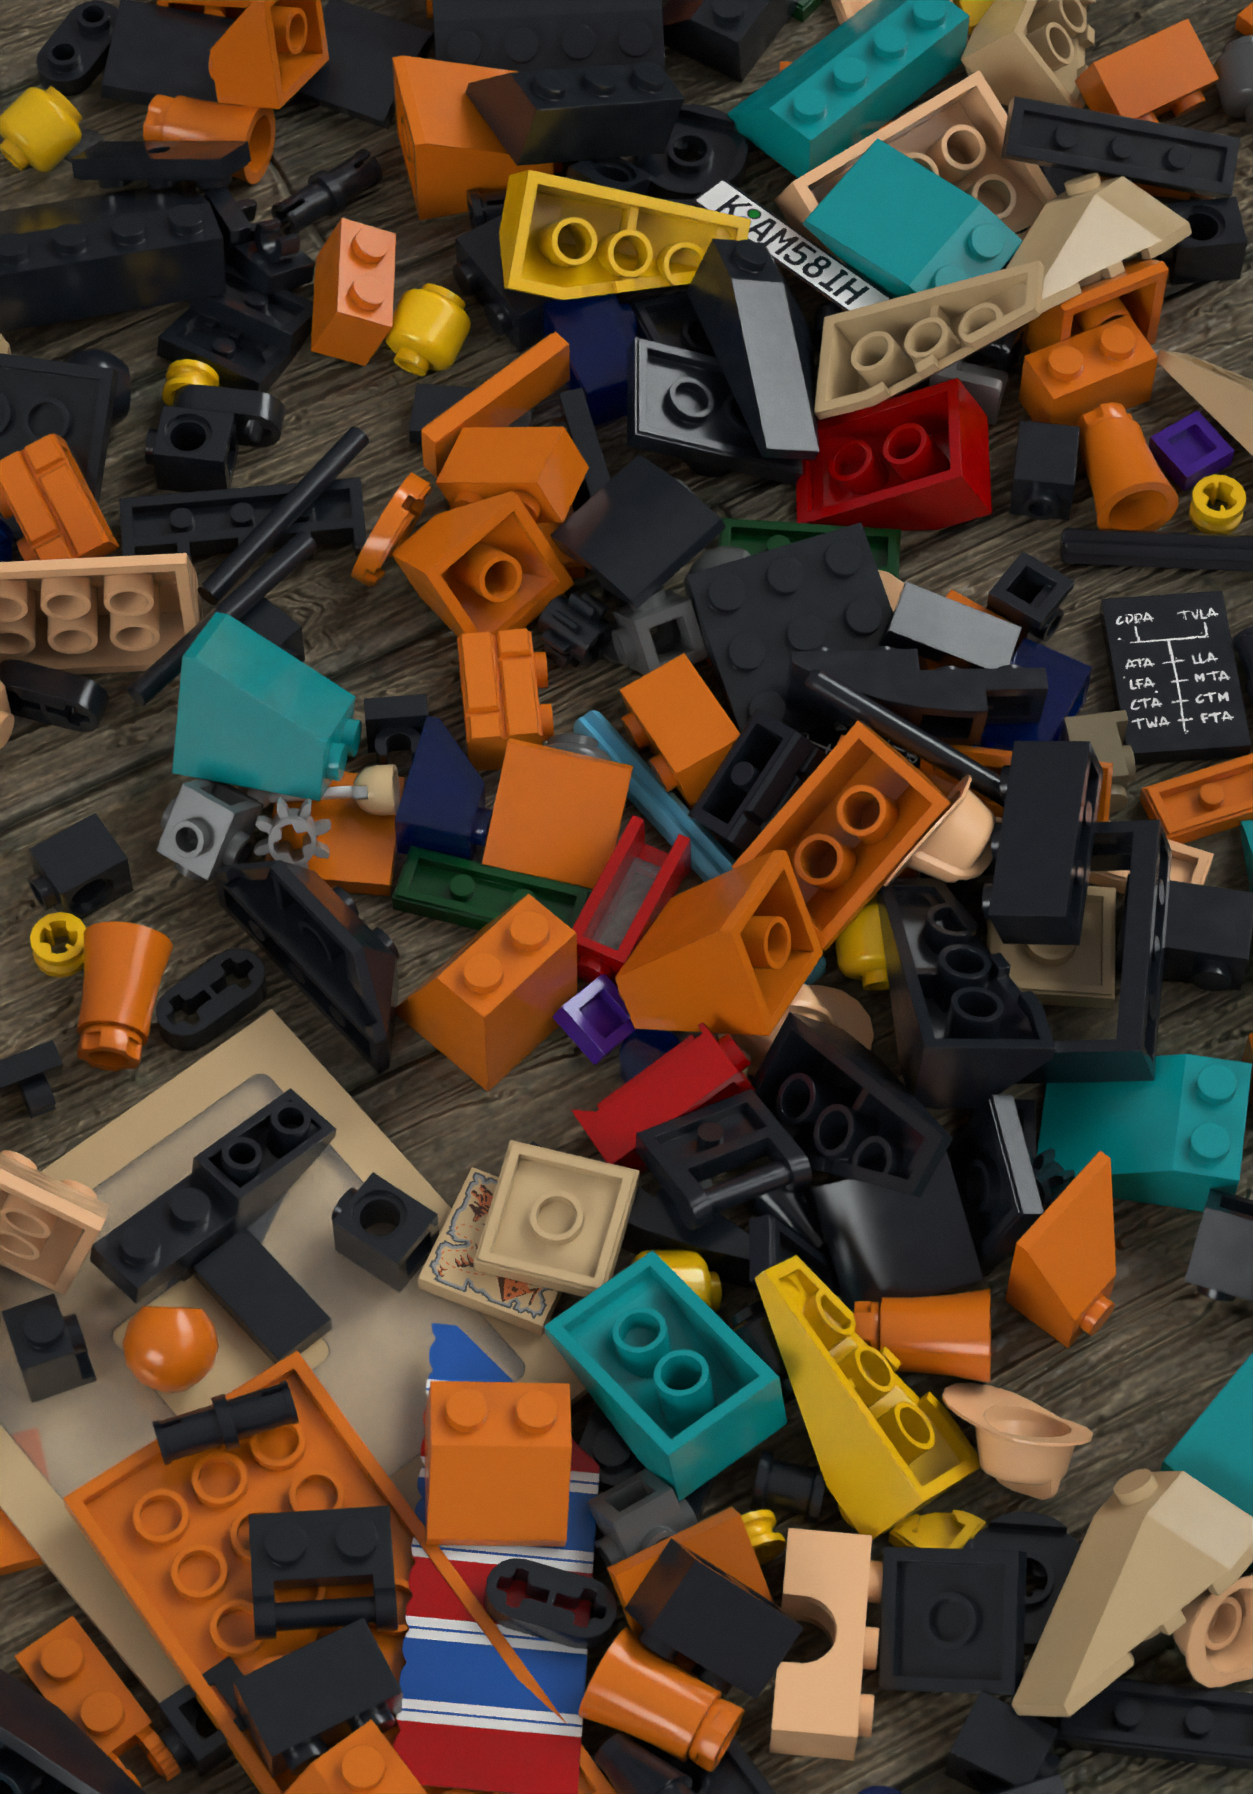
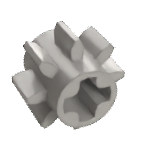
(301, 822)

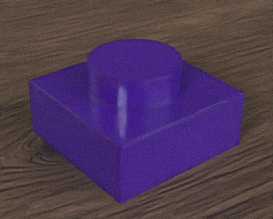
(1190, 450)
(596, 1019)

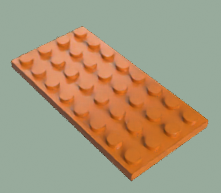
(184, 1557)

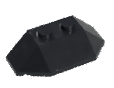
(320, 947)

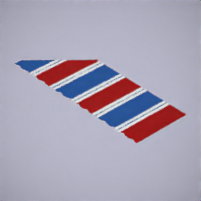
(462, 1706)

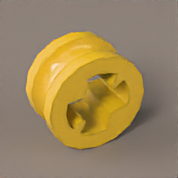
(185, 373)
(1217, 488)
(43, 937)
(764, 1541)

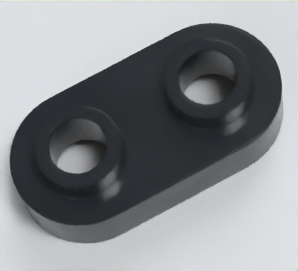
(84, 41)

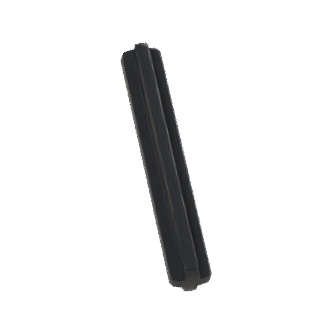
(1157, 549)

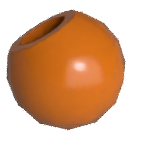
(170, 1347)

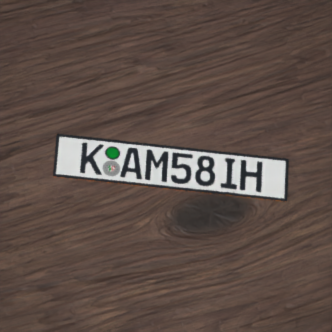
(793, 249)

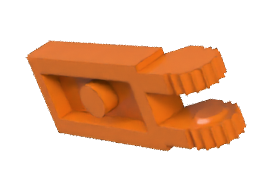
(80, 1681)

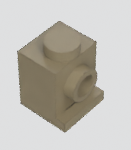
(1107, 737)

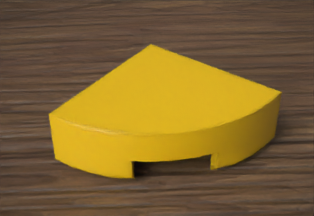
(936, 1530)

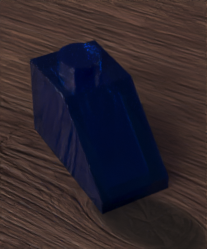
(442, 798)

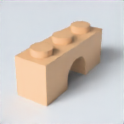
(821, 1701)

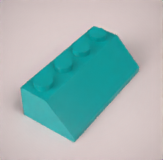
(853, 81)

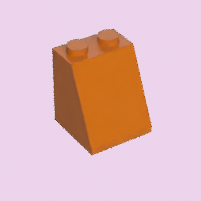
(446, 137)
(724, 954)
(498, 992)

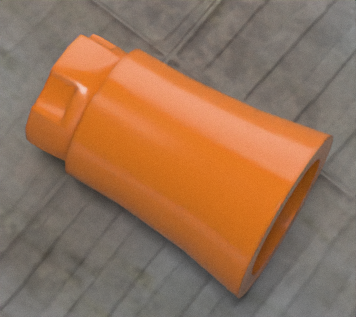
(205, 120)
(1123, 472)
(119, 992)
(932, 1332)
(660, 1703)

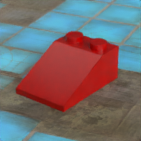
(901, 464)

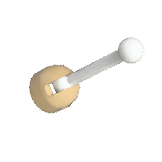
(374, 791)

